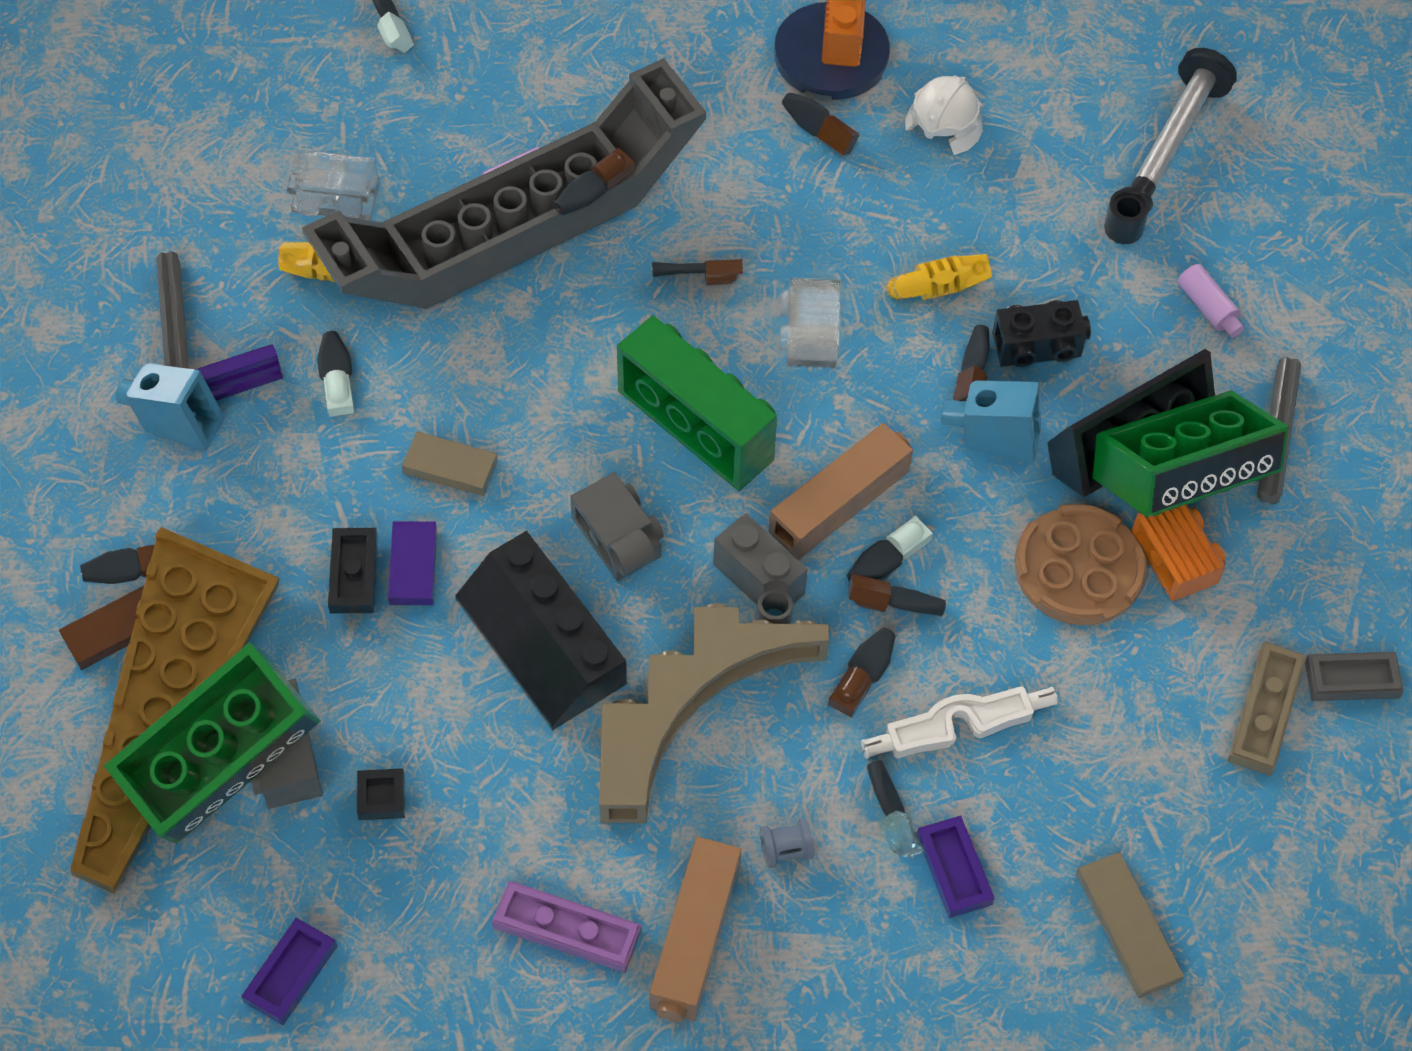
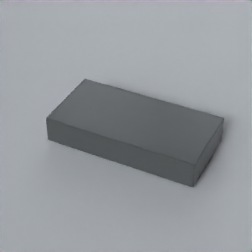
(1353, 676)

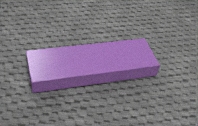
(567, 926)

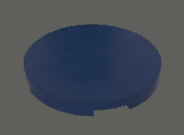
(800, 55)

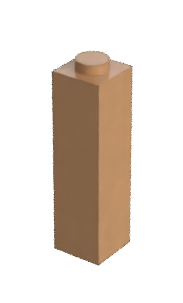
(840, 490)
(695, 930)

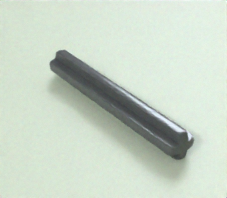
(172, 310)
(1282, 408)

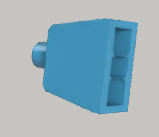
(173, 404)
(999, 418)

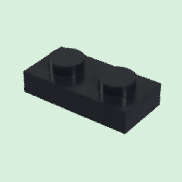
(353, 570)

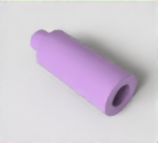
(1211, 300)

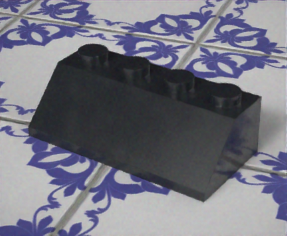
(1074, 448)
(541, 631)

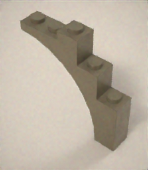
(678, 684)

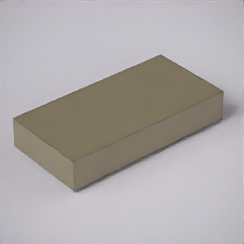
(449, 463)

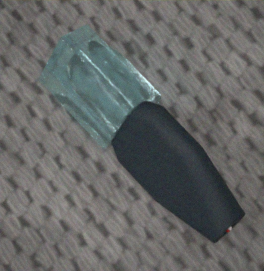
(897, 825)

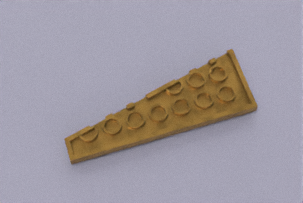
(188, 624)

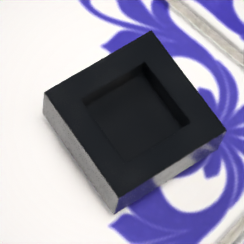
(380, 794)

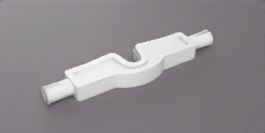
(936, 729)

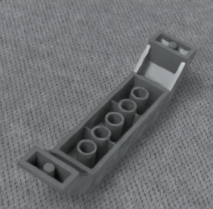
(511, 209)

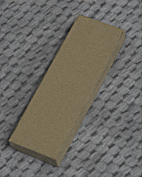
(1267, 708)
(1129, 925)

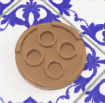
(1080, 565)

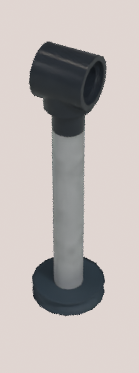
(1205, 75)

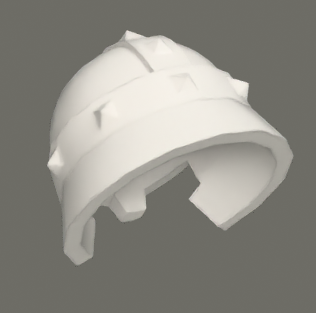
(947, 109)

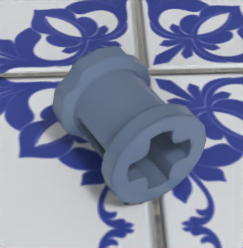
(787, 842)

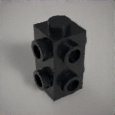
(1040, 333)

